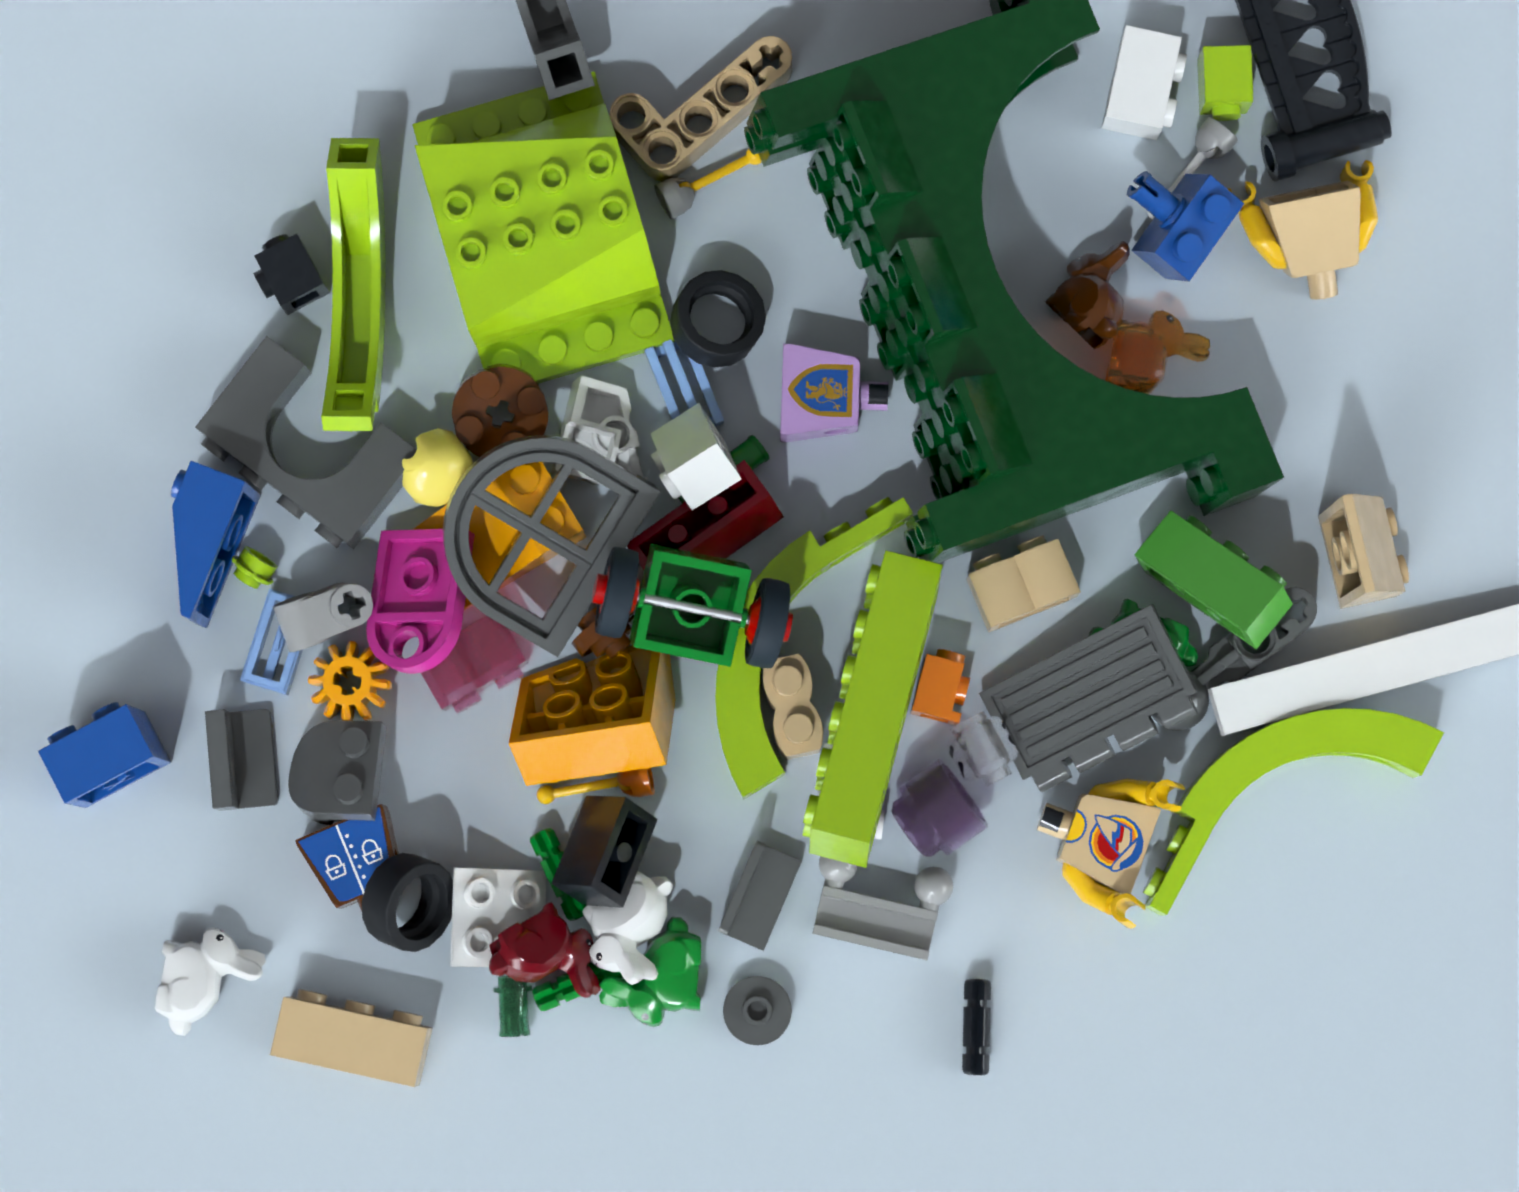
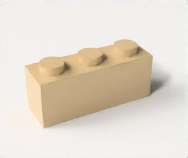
(352, 1038)

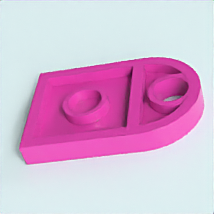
(414, 598)

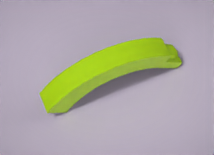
(358, 284)

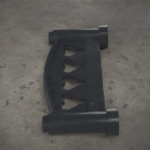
(1306, 129)

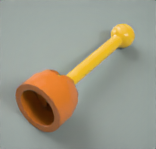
(633, 783)

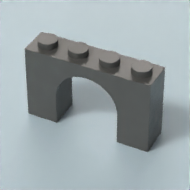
(243, 426)

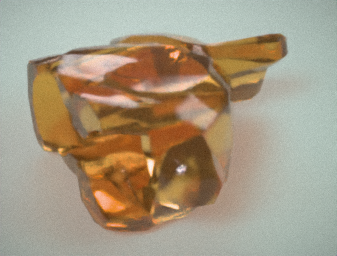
(1143, 350)

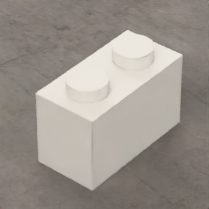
(1143, 82)
(693, 458)

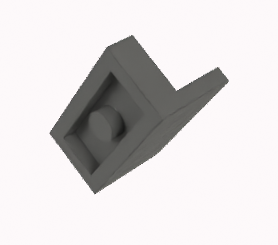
(241, 759)
(760, 895)

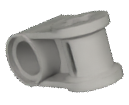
(315, 615)

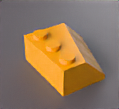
(594, 717)

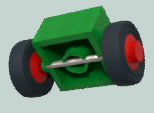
(691, 606)

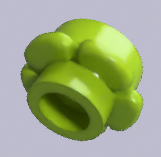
(253, 568)

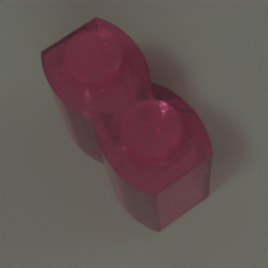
(481, 657)

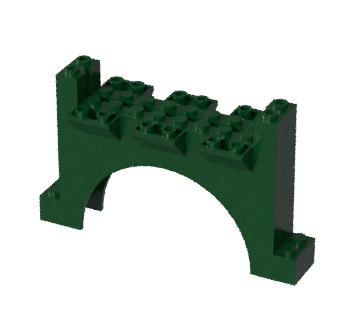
(1005, 416)

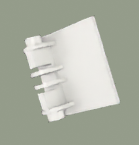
(486, 905)

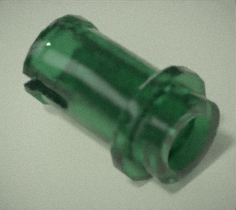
(513, 1007)

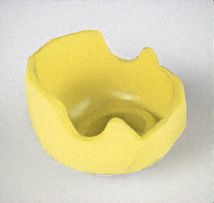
(435, 467)

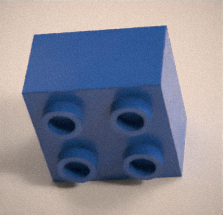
(103, 754)

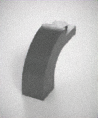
(555, 46)

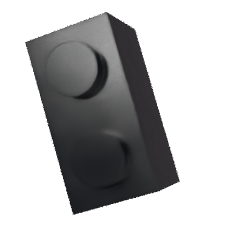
(604, 851)

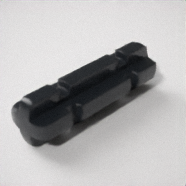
(976, 1027)

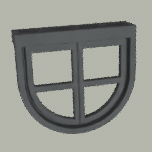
(575, 595)

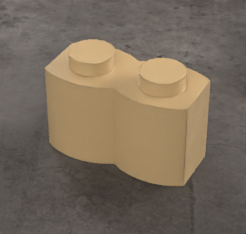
(1023, 583)
(796, 720)

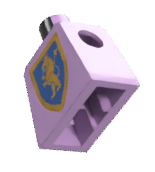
(824, 394)

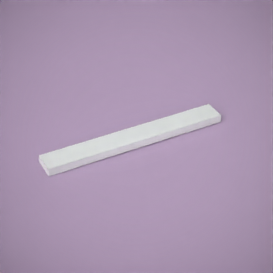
(1366, 670)

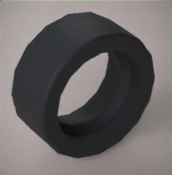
(739, 292)
(383, 895)

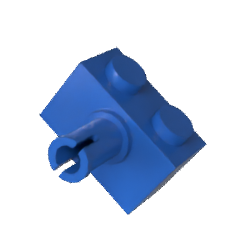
(1184, 222)

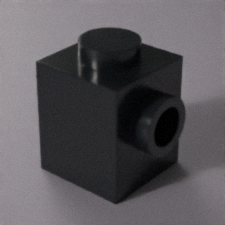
(289, 273)

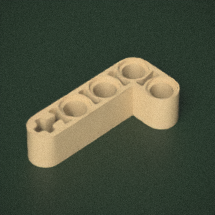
(706, 102)

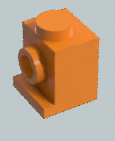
(941, 687)

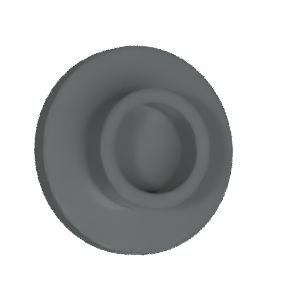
(757, 1010)

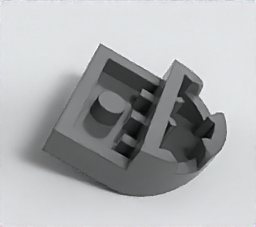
(338, 771)

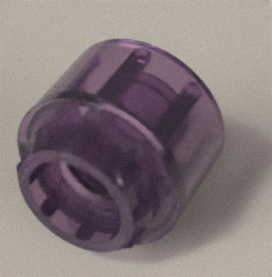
(937, 811)

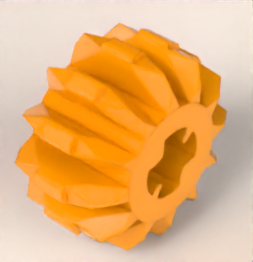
(361, 669)

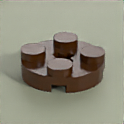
(487, 388)

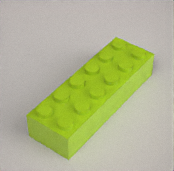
(876, 703)

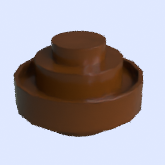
(589, 641)

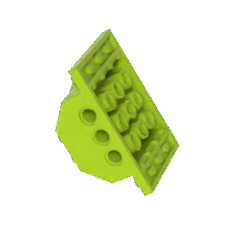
(542, 232)

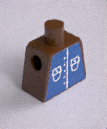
(348, 854)

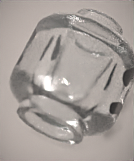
(982, 748)

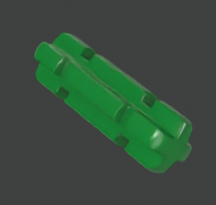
(546, 845)
(549, 994)

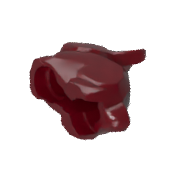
(543, 946)

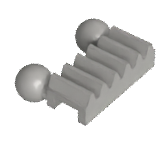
(879, 921)

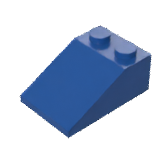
(209, 526)

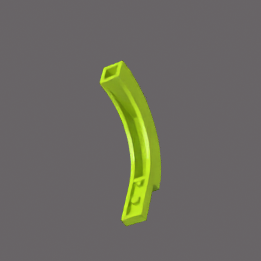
(738, 687)
(1333, 732)

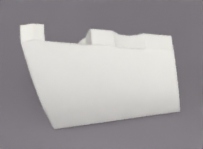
(600, 420)

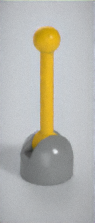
(678, 195)

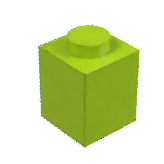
(1225, 81)

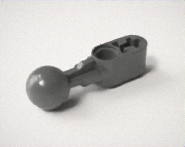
(1231, 662)

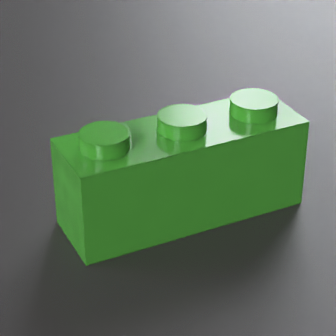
(1215, 577)

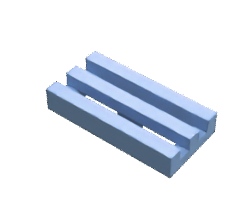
(670, 350)
(293, 658)

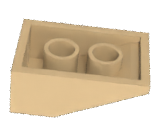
(1362, 550)

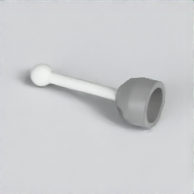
(1212, 142)

